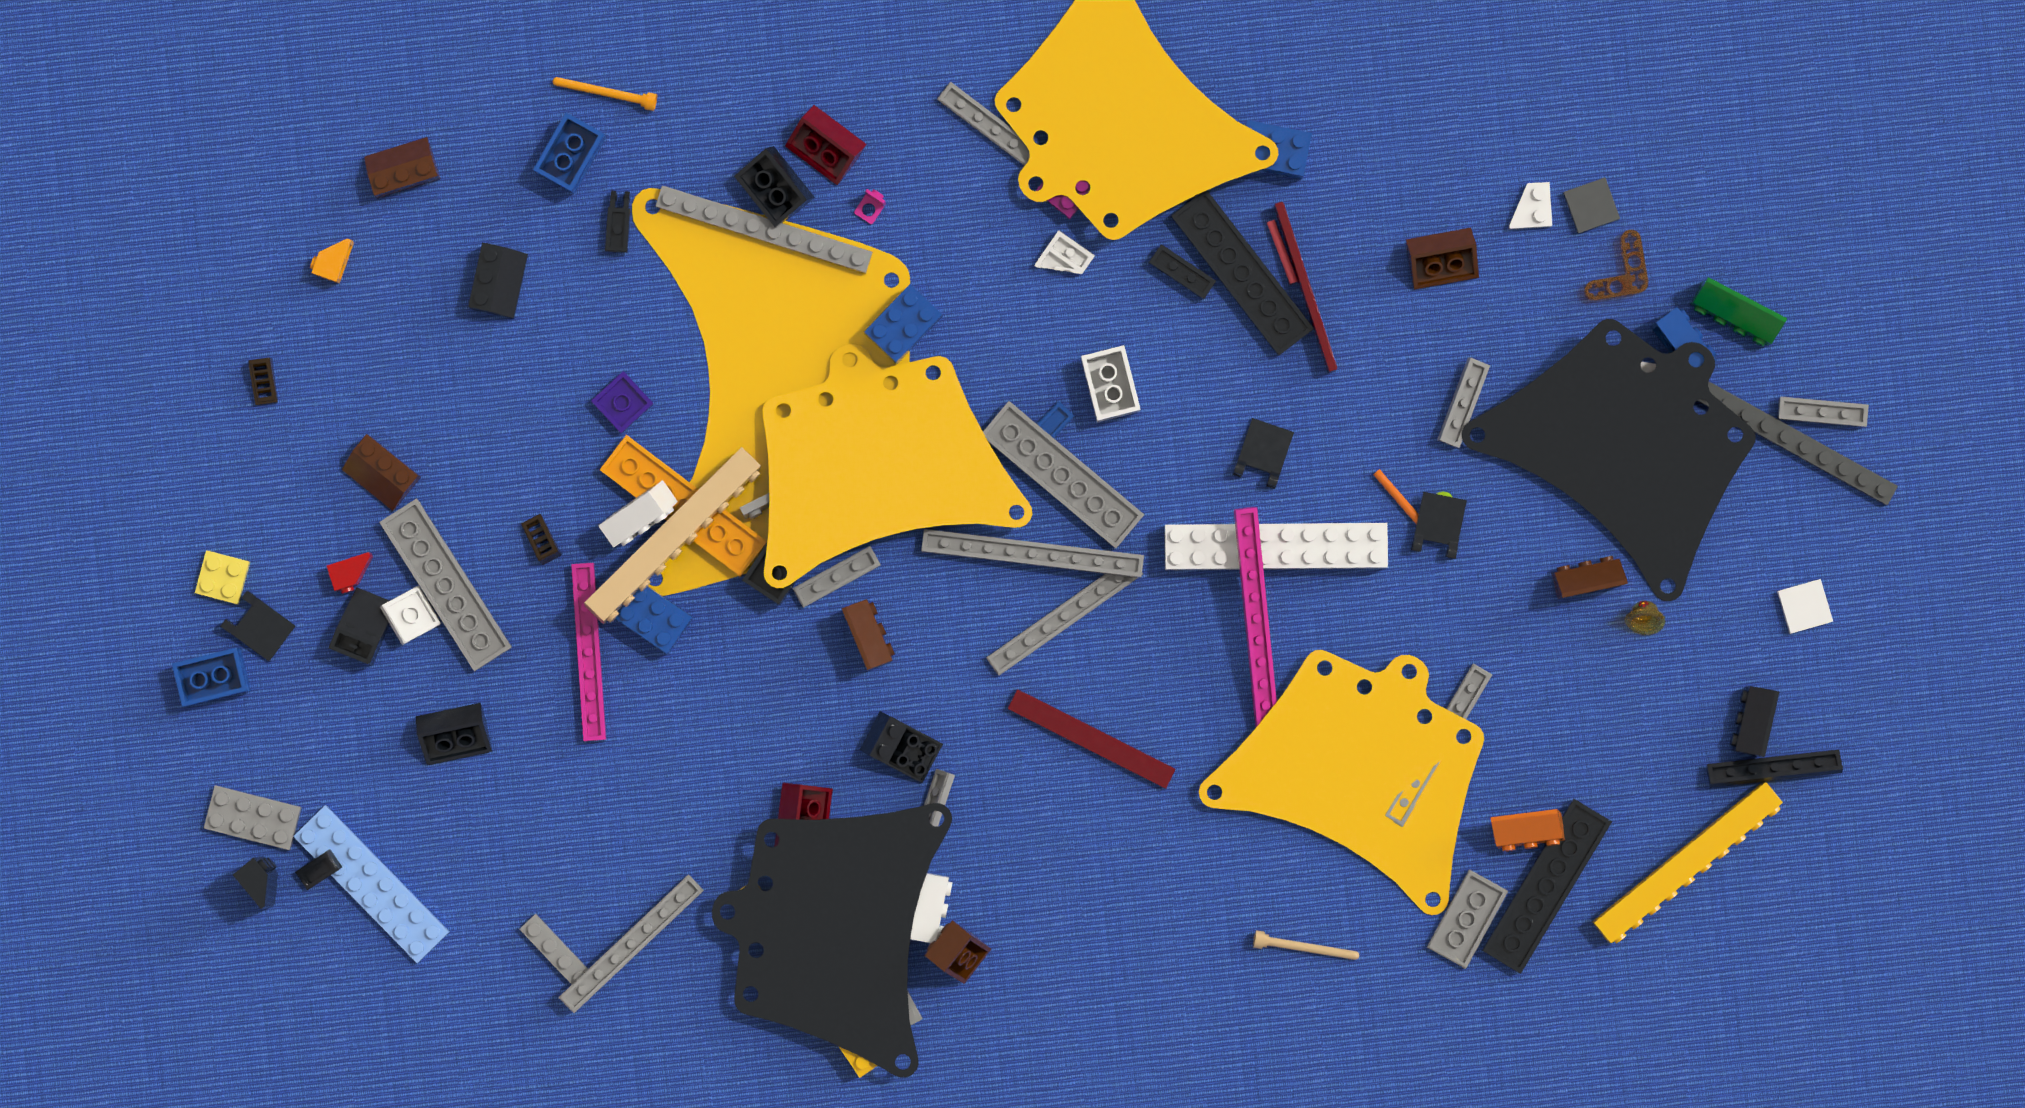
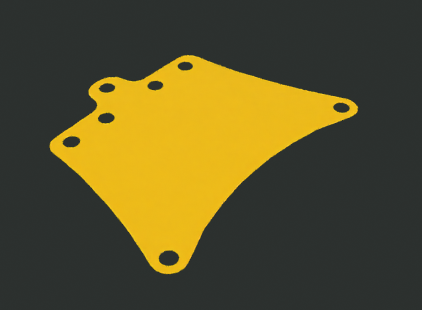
(1121, 120)
(876, 463)
(1344, 757)

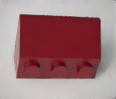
(825, 144)
(804, 803)

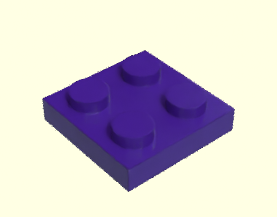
(622, 402)

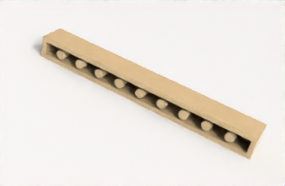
(672, 535)

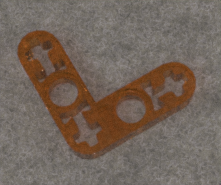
(1627, 279)

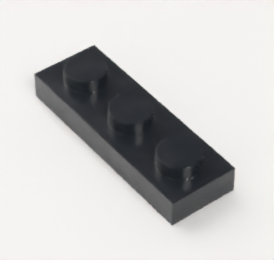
(1182, 271)

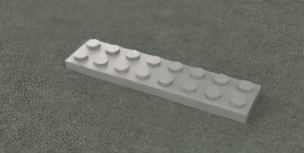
(1062, 474)
(445, 584)

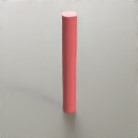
(1282, 252)

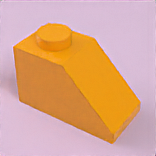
(332, 261)

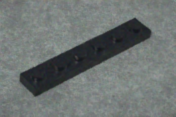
(1774, 768)

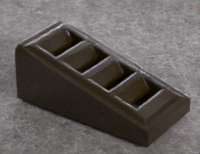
(271, 379)
(548, 556)

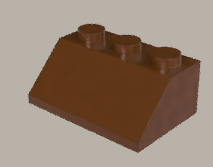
(401, 168)
(1442, 258)
(380, 472)
(1588, 577)
(868, 634)

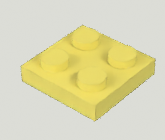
(222, 577)

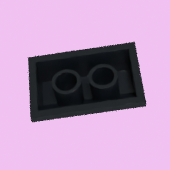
(774, 186)
(498, 280)
(1754, 721)
(453, 734)
(259, 880)

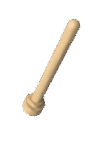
(1263, 940)

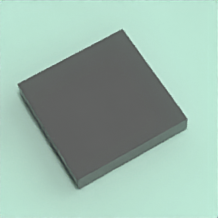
(1591, 205)

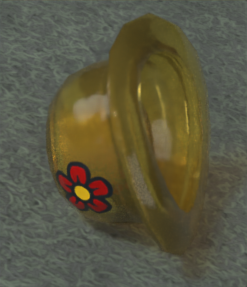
(1645, 618)

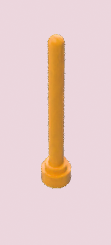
(647, 100)

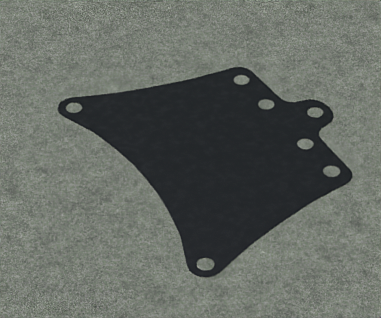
(1626, 444)
(836, 927)

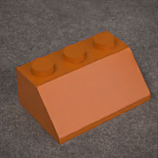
(1528, 829)

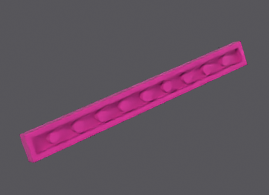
(1255, 611)

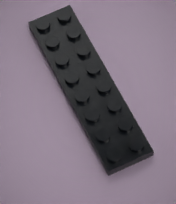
(1242, 272)
(1546, 887)

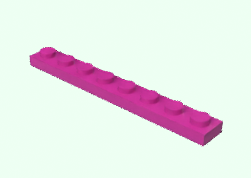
(588, 654)

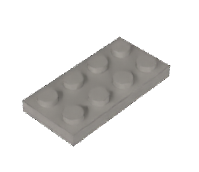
(252, 817)

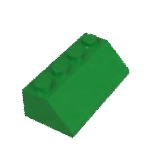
(1738, 312)

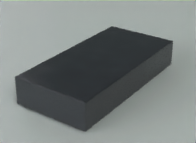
(318, 869)

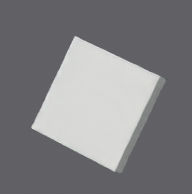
(1805, 606)
(410, 615)

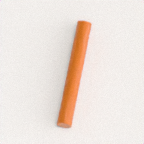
(1398, 497)

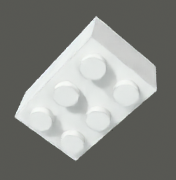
(1110, 383)
(639, 515)
(931, 908)

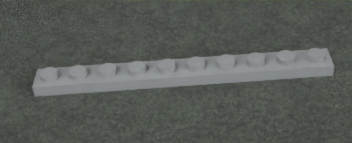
(762, 229)
(1032, 553)

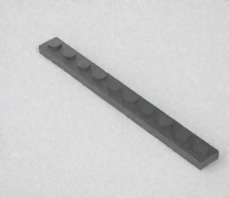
(1807, 448)

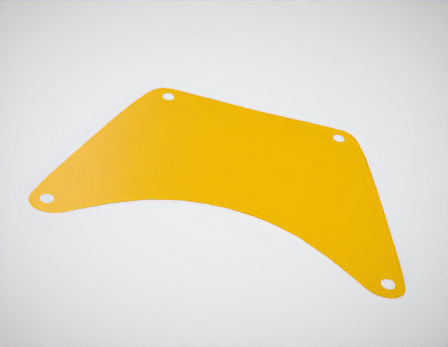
(765, 332)

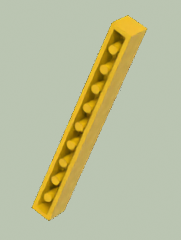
(1687, 862)

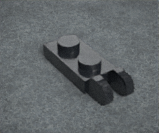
(618, 224)

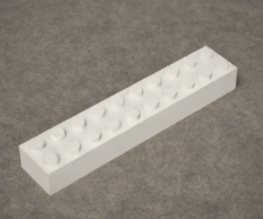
(1281, 546)

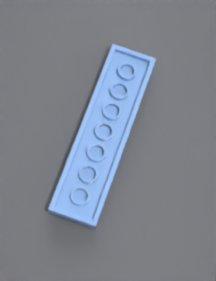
(373, 885)

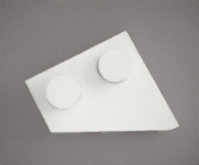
(1533, 207)
(1065, 255)

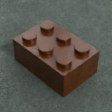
(957, 951)

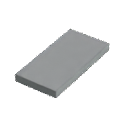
(1467, 919)

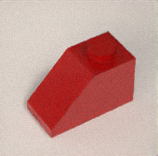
(349, 572)

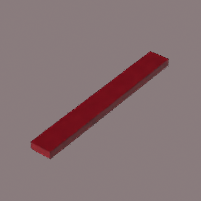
(1305, 287)
(1091, 739)

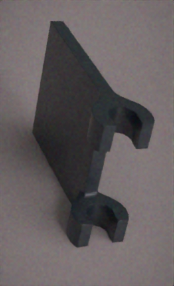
(1264, 450)
(1439, 521)
(260, 628)

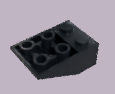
(361, 627)
(901, 747)

